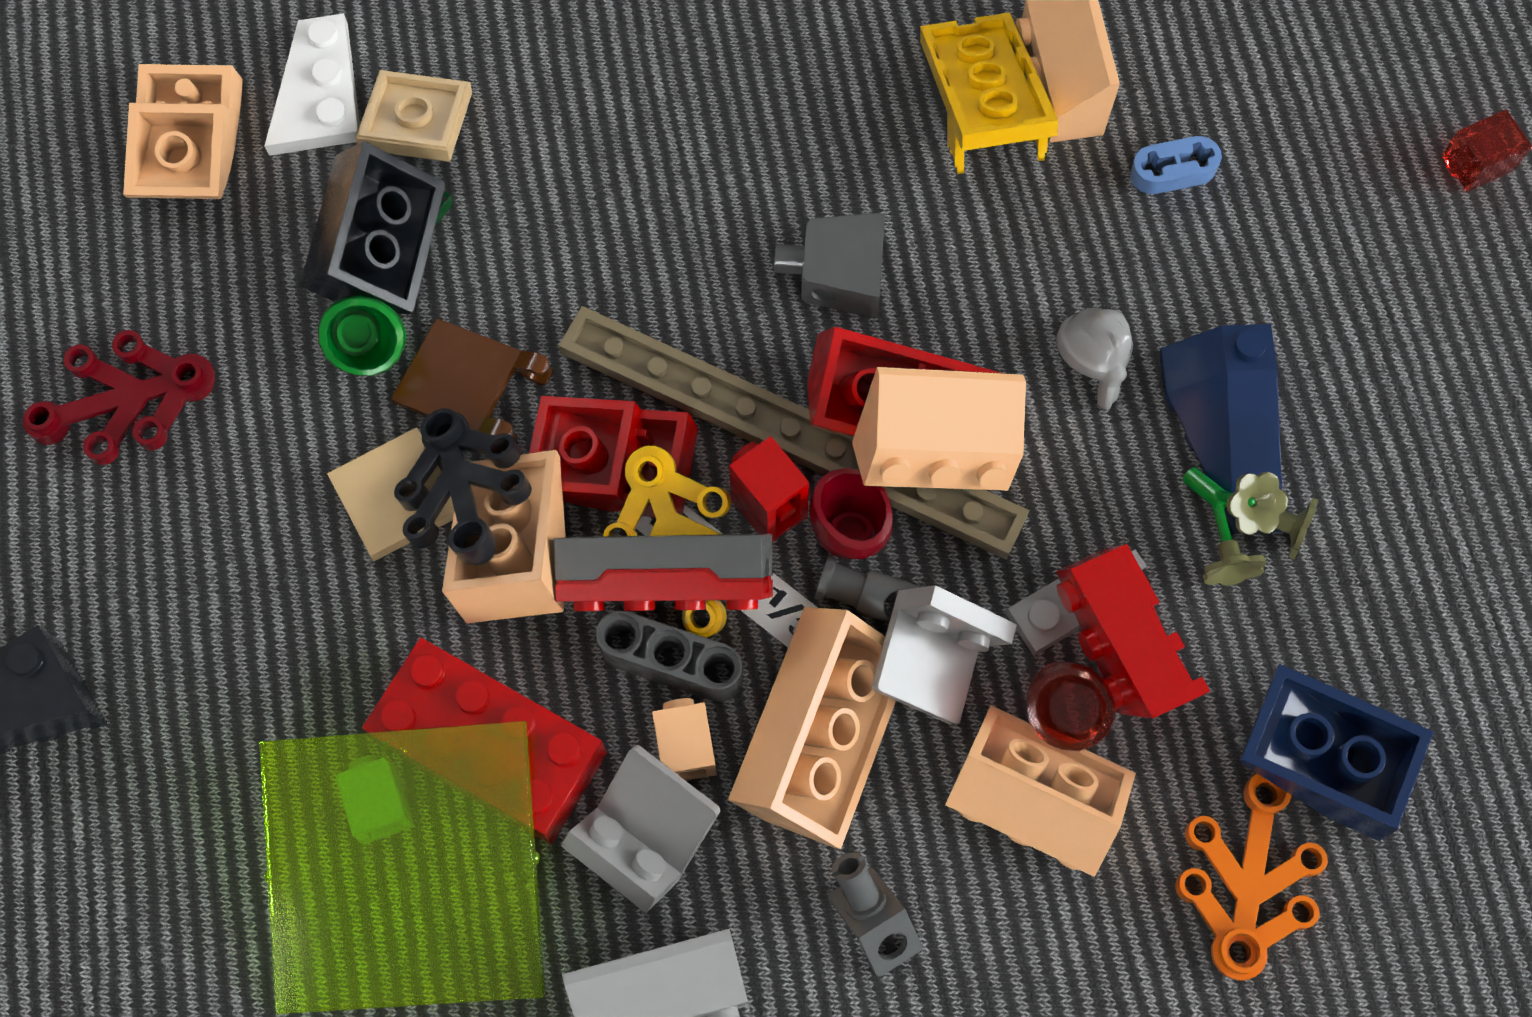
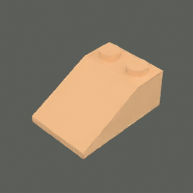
(522, 570)

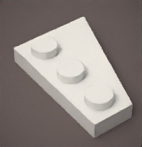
(317, 90)

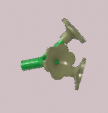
(1256, 507)

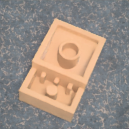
(182, 131)

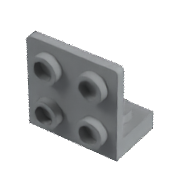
(935, 649)
(643, 829)

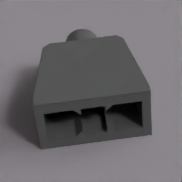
(838, 262)

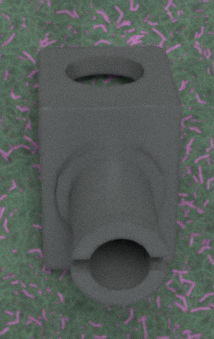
(872, 912)

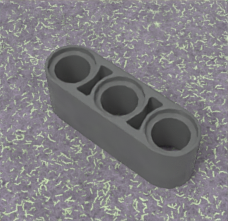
(652, 638)

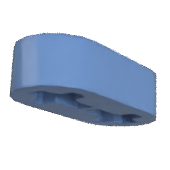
(1176, 168)

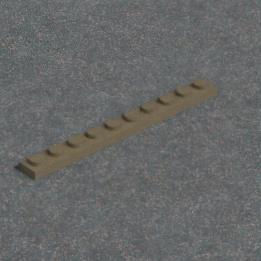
(758, 413)

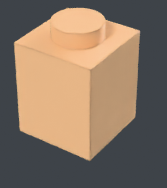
(685, 739)

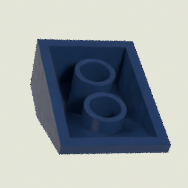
(1336, 752)

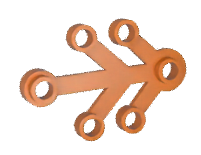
(1249, 885)

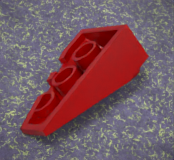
(845, 369)

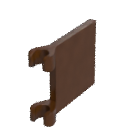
(466, 375)

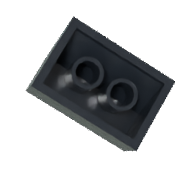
(373, 229)

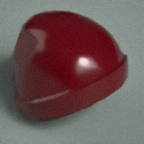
(850, 517)

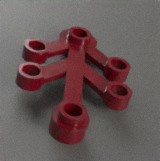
(126, 398)

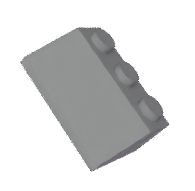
(671, 981)

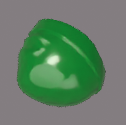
(361, 336)

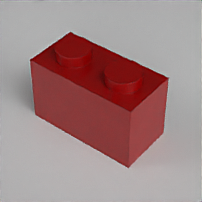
(768, 488)

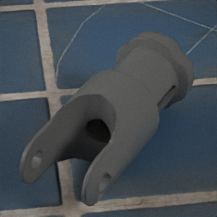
(859, 589)

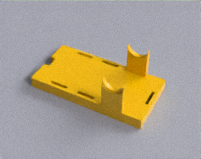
(986, 86)

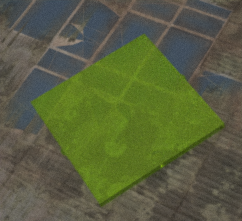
(402, 868)

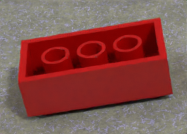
(446, 692)

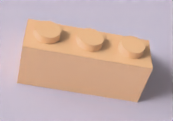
(1073, 63)
(941, 429)
(1042, 794)

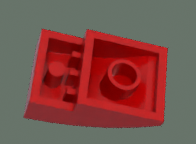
(599, 438)

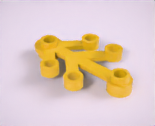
(667, 519)

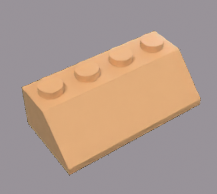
(817, 729)

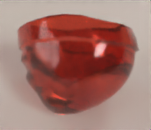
(1070, 706)

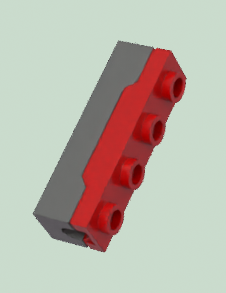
(664, 570)

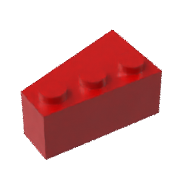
(1126, 634)

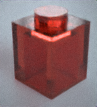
(1486, 150)

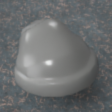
(1099, 347)

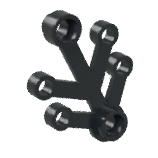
(443, 437)

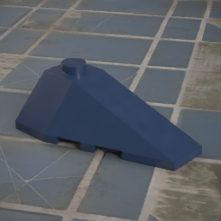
(1227, 401)

